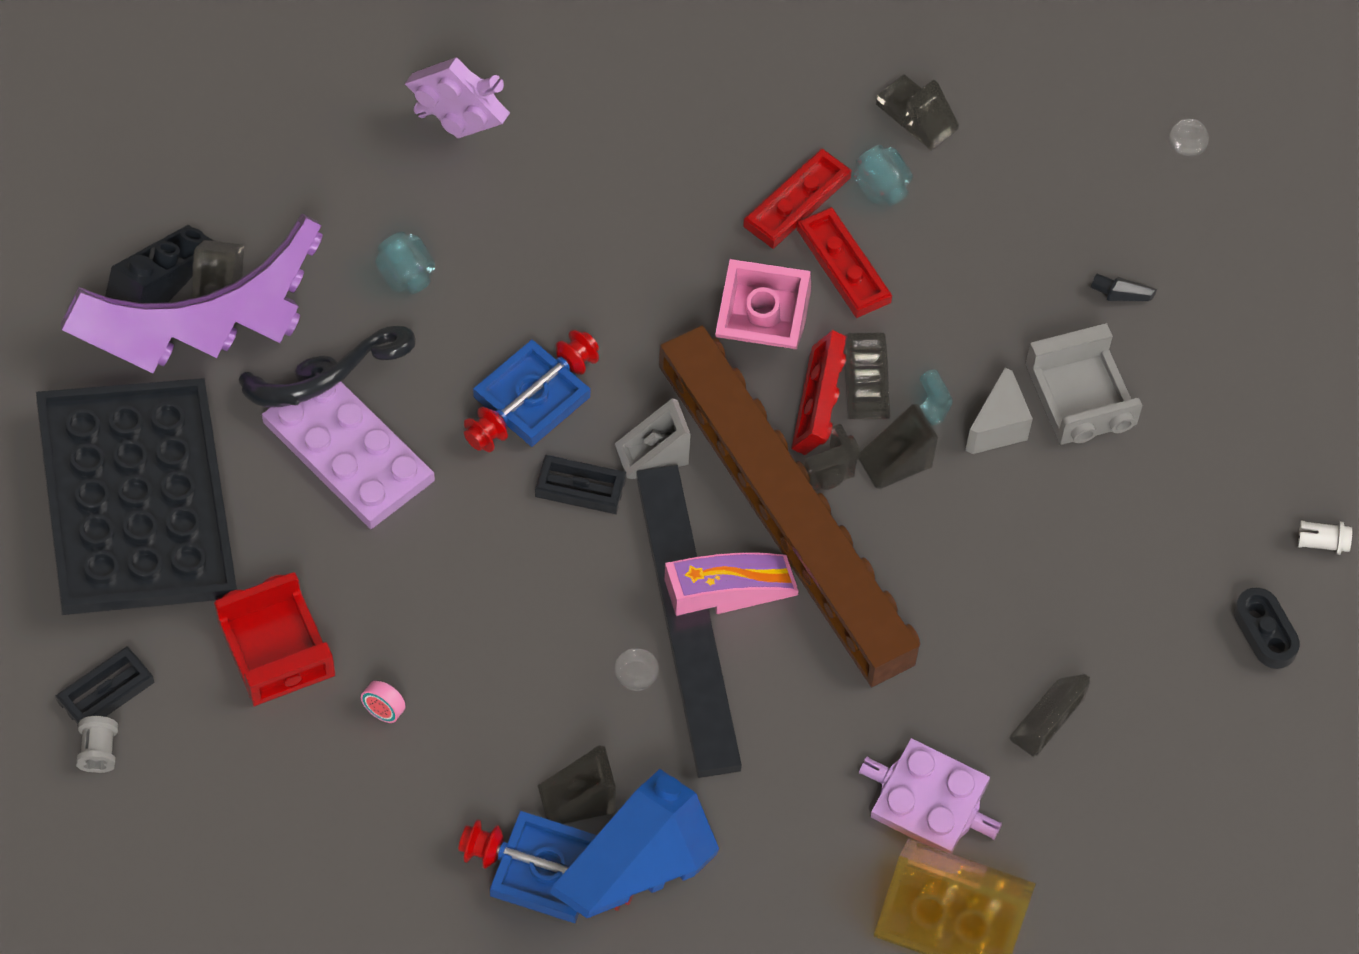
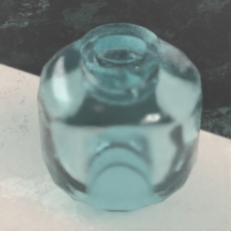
(883, 175)
(405, 263)

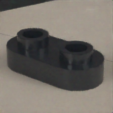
(1268, 630)

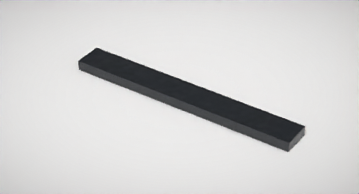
(691, 633)

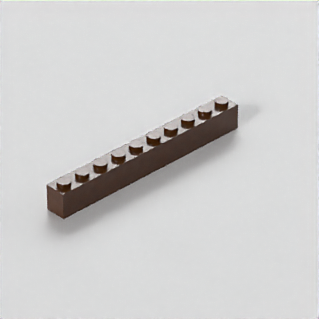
(789, 506)

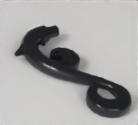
(323, 372)

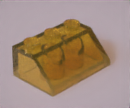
(952, 904)

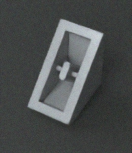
(1002, 418)
(656, 441)

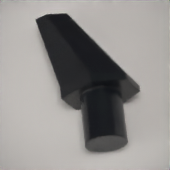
(1122, 289)

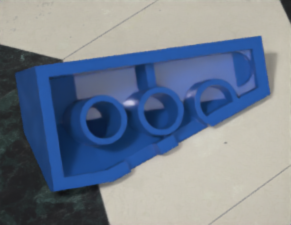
(646, 843)

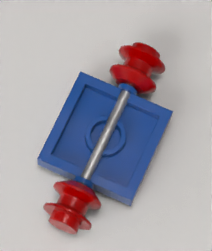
(531, 392)
(530, 861)

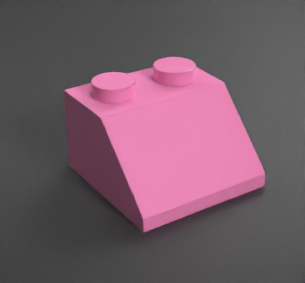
(764, 304)

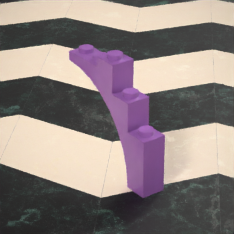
(257, 300)

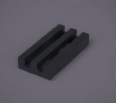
(578, 490)
(115, 700)

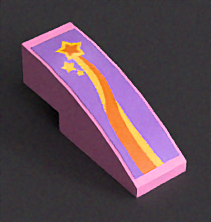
(728, 581)

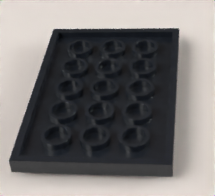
(134, 496)

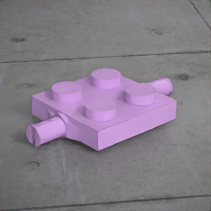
(457, 97)
(930, 797)

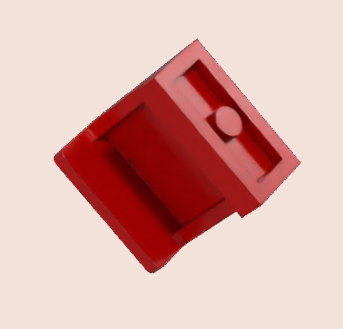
(273, 638)

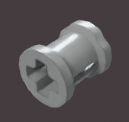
(97, 744)

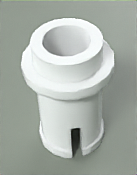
(1325, 536)

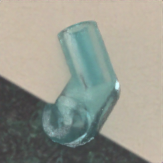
(938, 400)

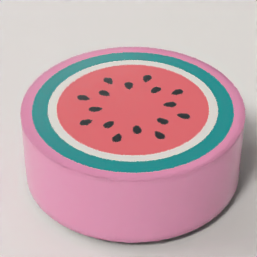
(383, 701)

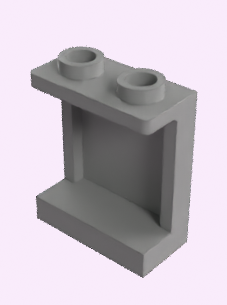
(1081, 385)

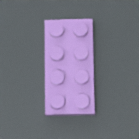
(351, 452)

